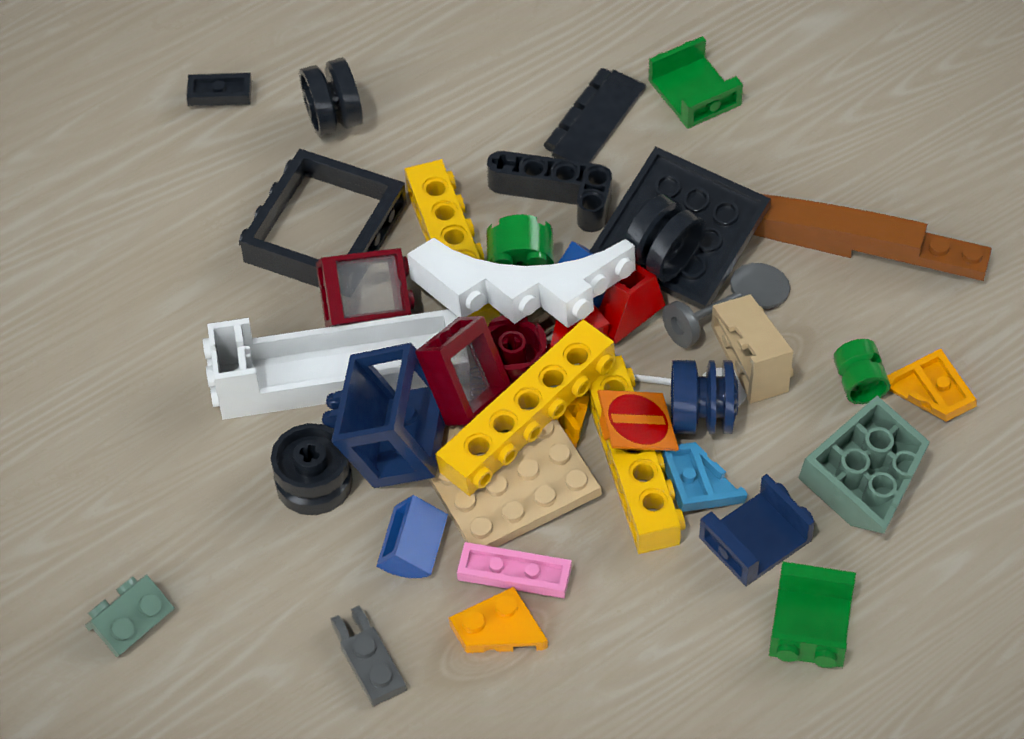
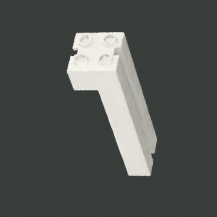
(303, 366)

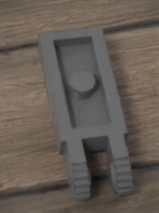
(369, 659)

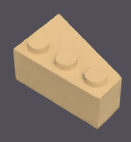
(755, 347)

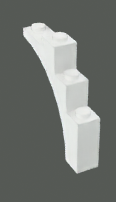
(515, 290)

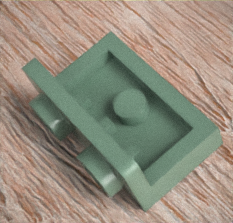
(129, 615)

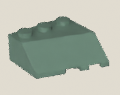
(866, 466)

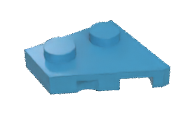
(698, 480)

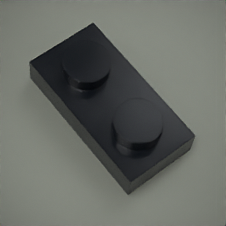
(219, 89)

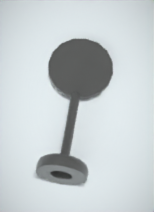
(762, 281)

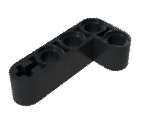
(555, 181)

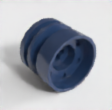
(703, 396)

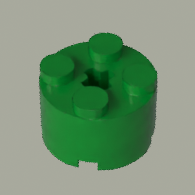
(520, 241)

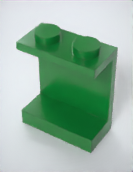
(693, 84)
(812, 615)

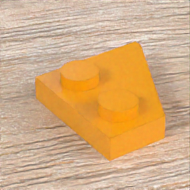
(933, 386)
(497, 625)

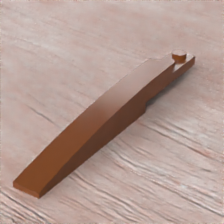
(846, 229)

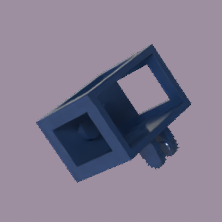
(383, 430)

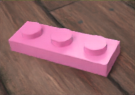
(514, 568)

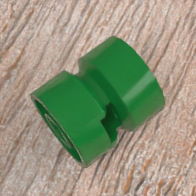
(861, 371)

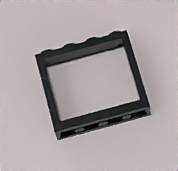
(305, 163)

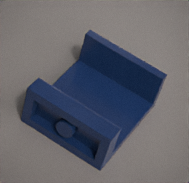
(758, 532)

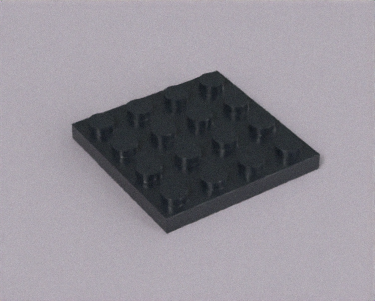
(727, 208)

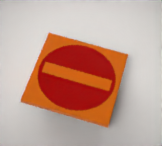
(636, 420)

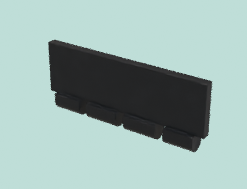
(594, 116)

